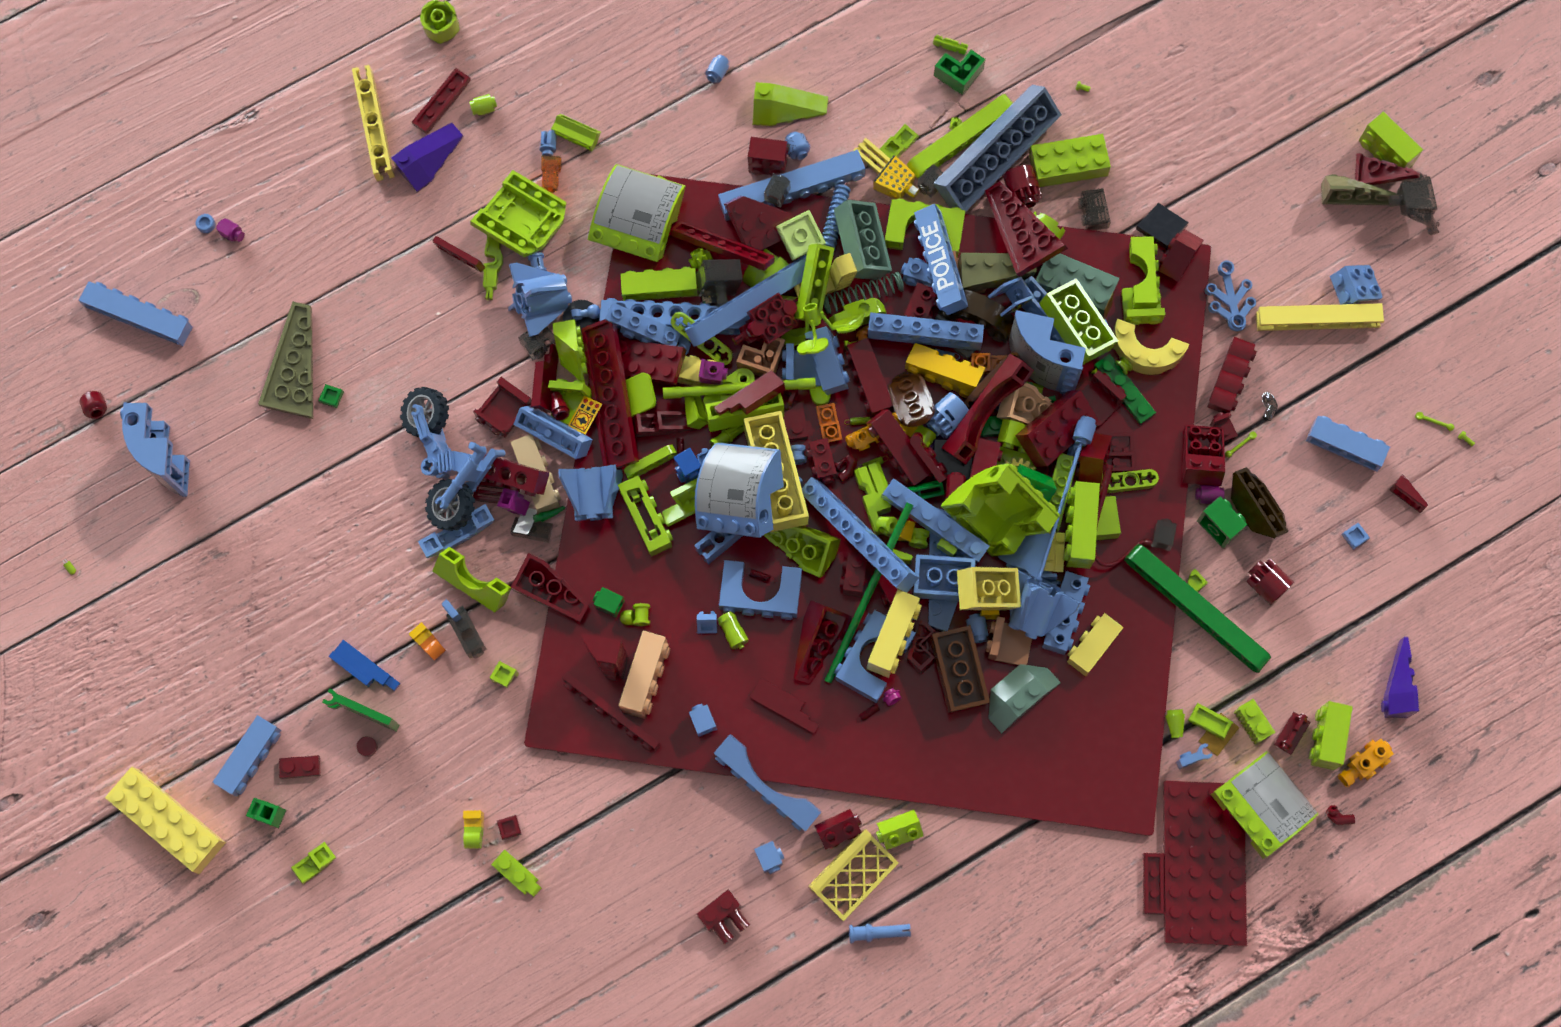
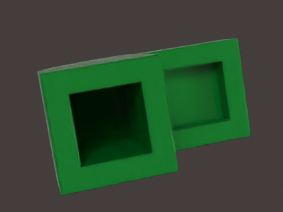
(266, 812)

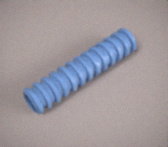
(831, 230)

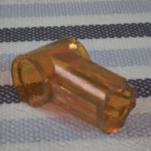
(551, 168)

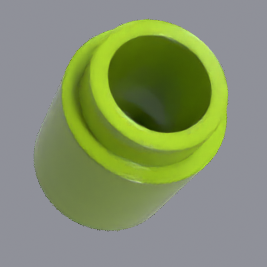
(483, 104)

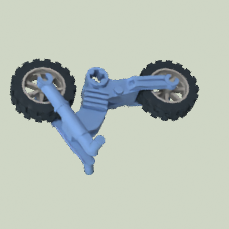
(451, 493)

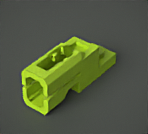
(874, 484)

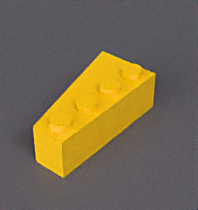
(944, 370)

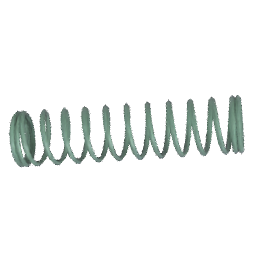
(898, 279)

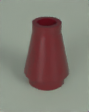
(559, 407)

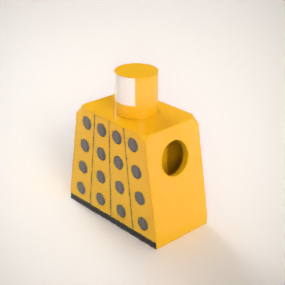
(896, 180)

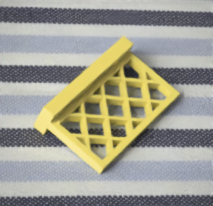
(840, 863)

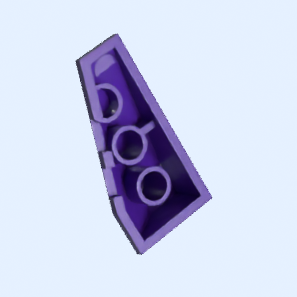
(425, 156)
(1400, 694)

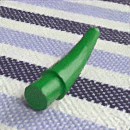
(542, 516)

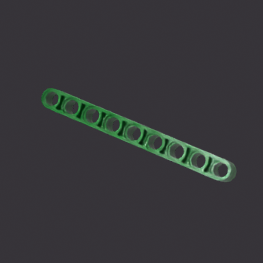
(1197, 608)

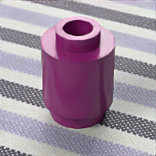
(1208, 494)

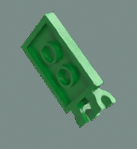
(368, 713)

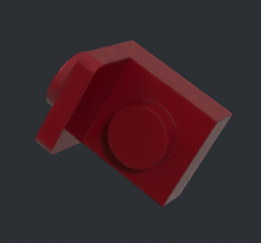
(1223, 421)

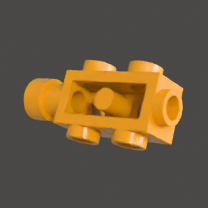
(865, 438)
(1371, 758)

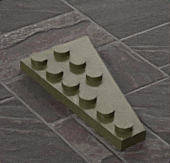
(291, 372)

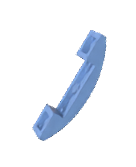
(436, 543)

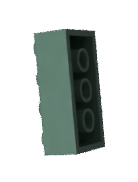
(863, 238)
(1064, 269)

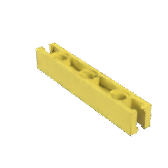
(371, 112)
(1319, 317)

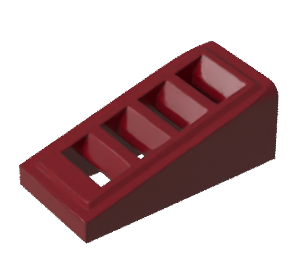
(1407, 492)

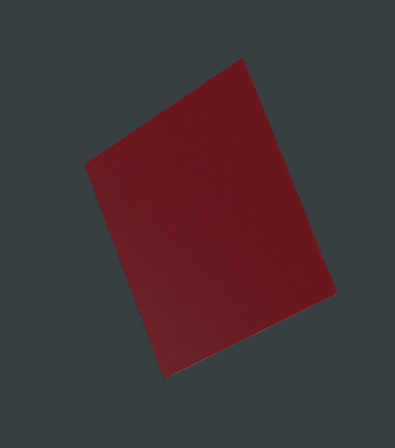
(1072, 759)

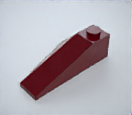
(544, 585)
(819, 634)

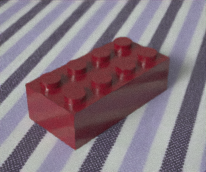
(1053, 429)

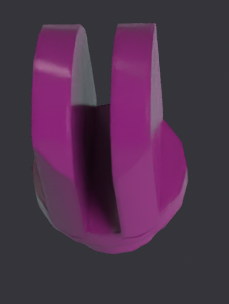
(230, 230)

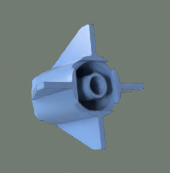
(538, 296)
(591, 491)
(1041, 606)

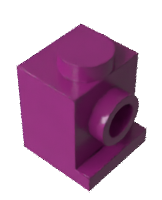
(708, 377)
(513, 502)

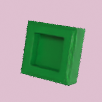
(331, 396)

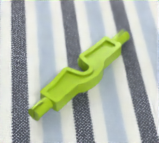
(492, 269)

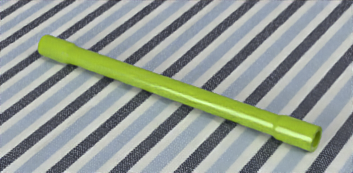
(678, 392)

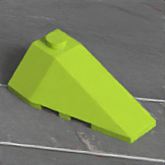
(784, 104)
(807, 547)

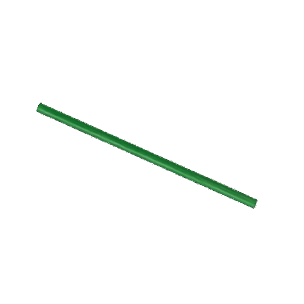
(867, 596)

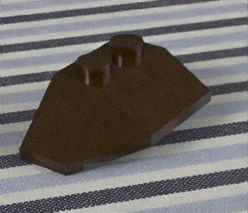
(1257, 504)

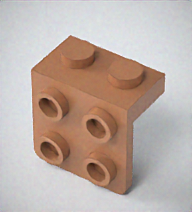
(1008, 644)

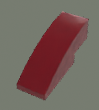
(660, 423)

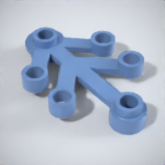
(1230, 298)

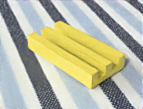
(878, 152)

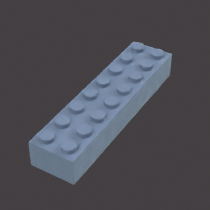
(997, 148)

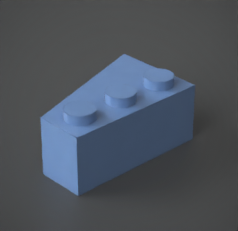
(830, 363)

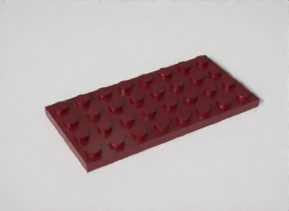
(1202, 868)

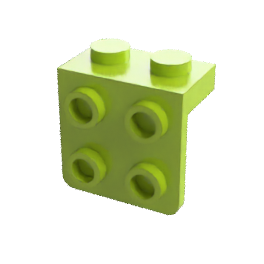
(1140, 316)
(571, 392)

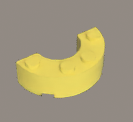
(1144, 359)

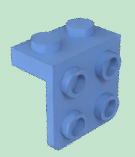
(1356, 284)
(798, 365)

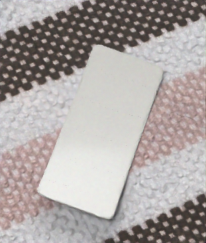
(525, 522)

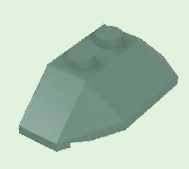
(1018, 694)

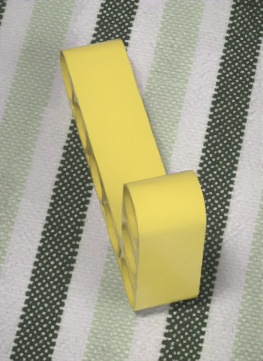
(840, 276)

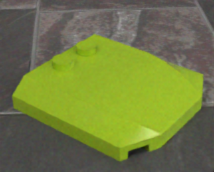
(521, 215)

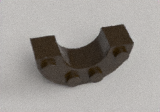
(986, 313)

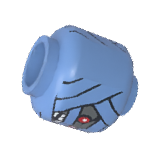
(797, 145)

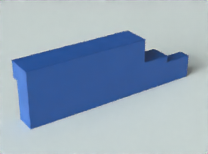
(361, 666)

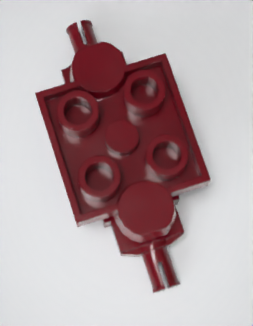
(768, 320)

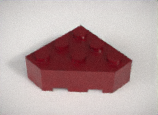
(756, 221)

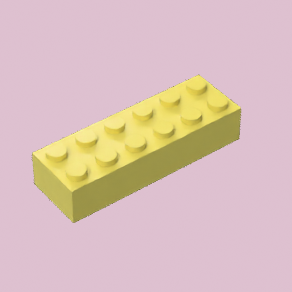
(788, 502)
(165, 820)

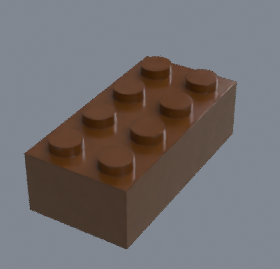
(959, 669)

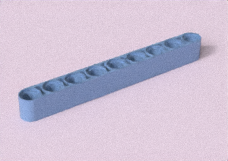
(739, 306)

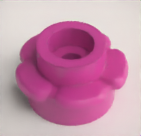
(892, 696)

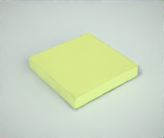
(799, 234)

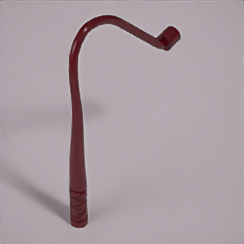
(1102, 495)

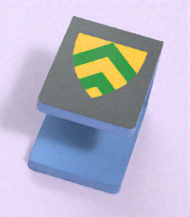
(1009, 288)

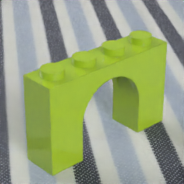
(902, 215)

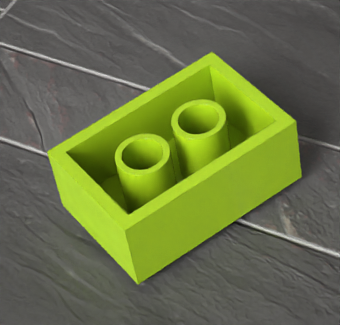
(1389, 142)
(1330, 735)

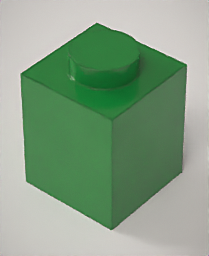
(608, 602)

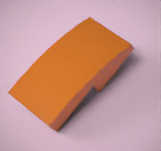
(986, 360)
(829, 422)

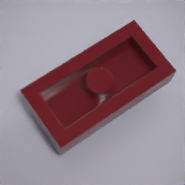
(299, 767)

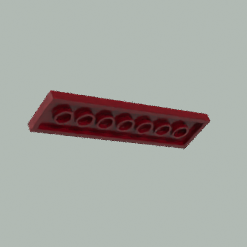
(610, 389)

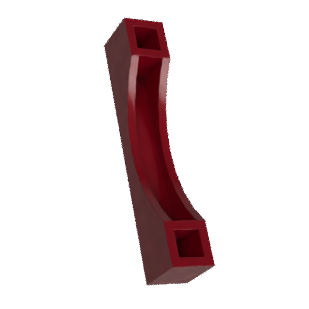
(1008, 378)

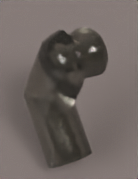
(1270, 405)

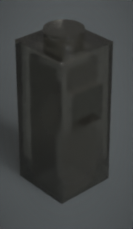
(467, 634)

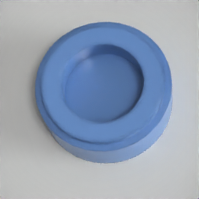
(205, 223)

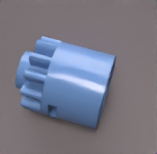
(947, 415)

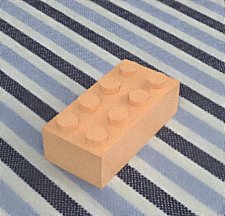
(644, 674)

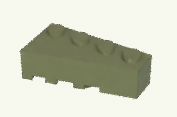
(987, 270)

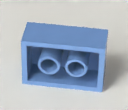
(939, 576)

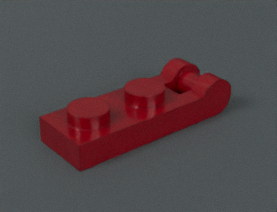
(928, 456)

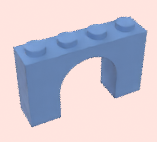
(783, 604)
(851, 671)

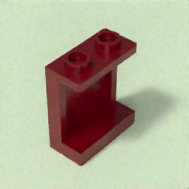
(502, 408)

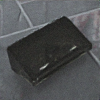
(539, 531)

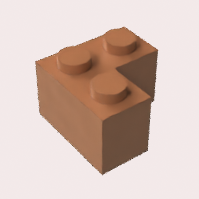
(761, 360)

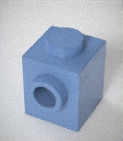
(702, 719)
(769, 857)

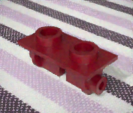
(1292, 732)

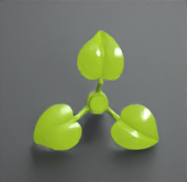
(813, 317)

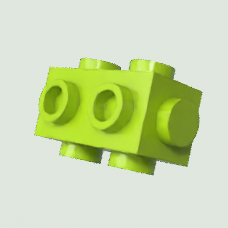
(899, 830)

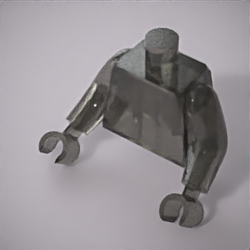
(1417, 201)

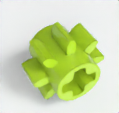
(698, 256)

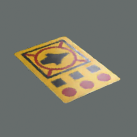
(584, 415)

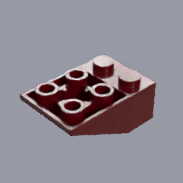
(1203, 455)

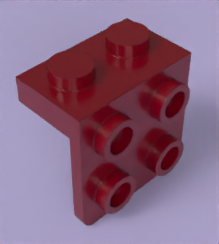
(1103, 396)

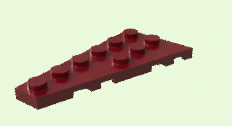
(1024, 235)

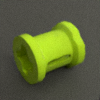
(641, 614)

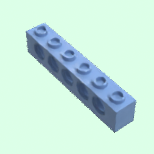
(925, 331)

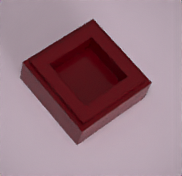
(509, 827)

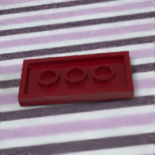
(657, 360)

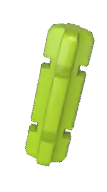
(950, 44)

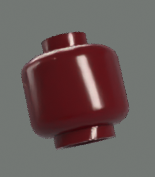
(93, 404)

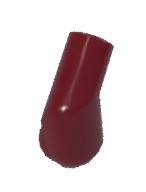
(849, 470)
(1337, 818)

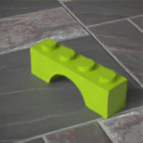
(1142, 254)
(452, 568)

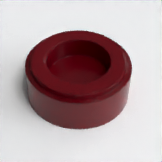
(366, 746)

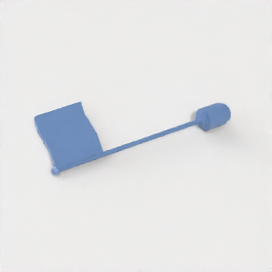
(1035, 548)

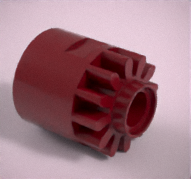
(1023, 184)
(1269, 580)

